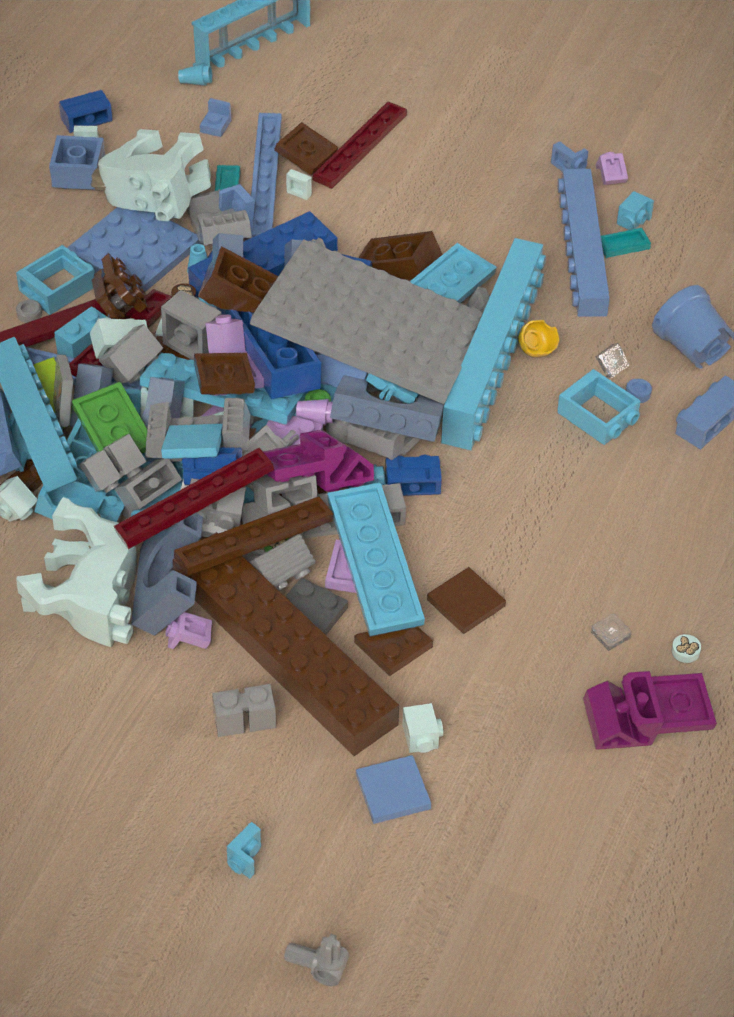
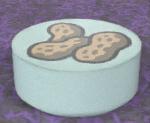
(686, 648)

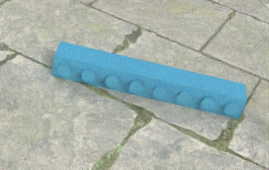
(34, 417)

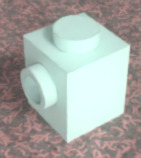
(15, 500)
(421, 728)

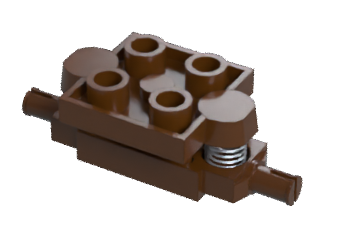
(117, 287)

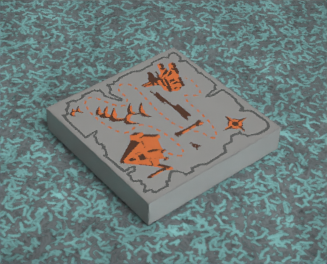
(63, 390)

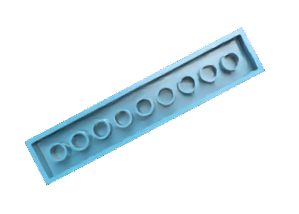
(492, 344)

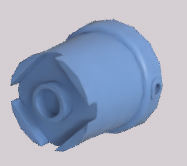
(693, 326)

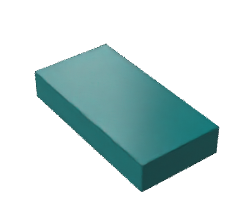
(227, 176)
(625, 242)

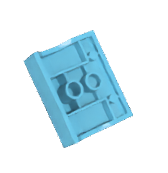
(81, 490)

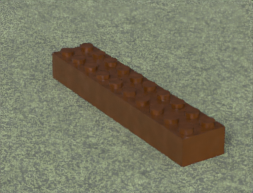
(296, 653)

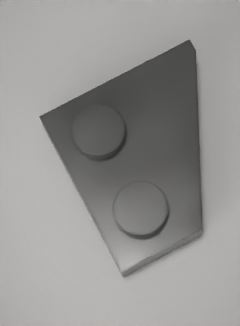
(317, 604)

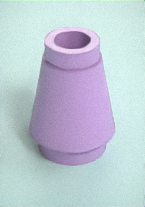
(315, 410)

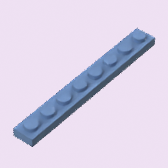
(265, 172)

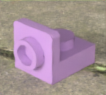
(612, 168)
(189, 629)

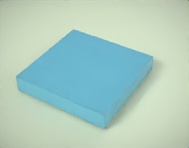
(192, 441)

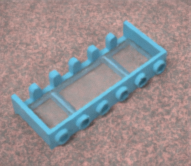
(242, 25)

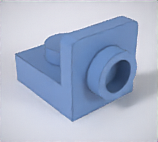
(217, 118)
(565, 158)
(238, 199)

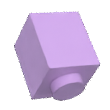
(225, 335)

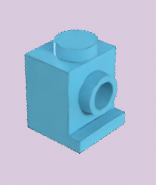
(635, 211)

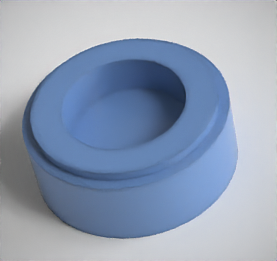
(640, 389)

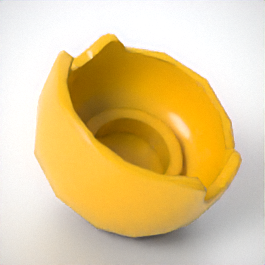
(538, 338)

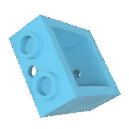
(32, 275)
(609, 392)

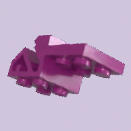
(321, 456)
(647, 709)

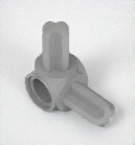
(325, 963)

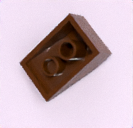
(402, 254)
(235, 282)

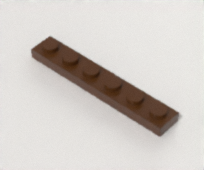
(253, 535)

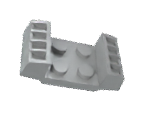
(209, 220)
(235, 426)
(381, 441)

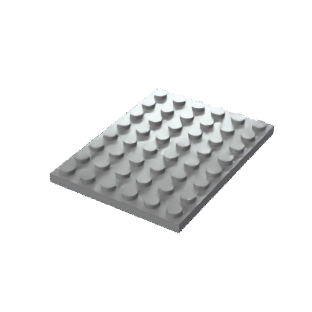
(369, 320)

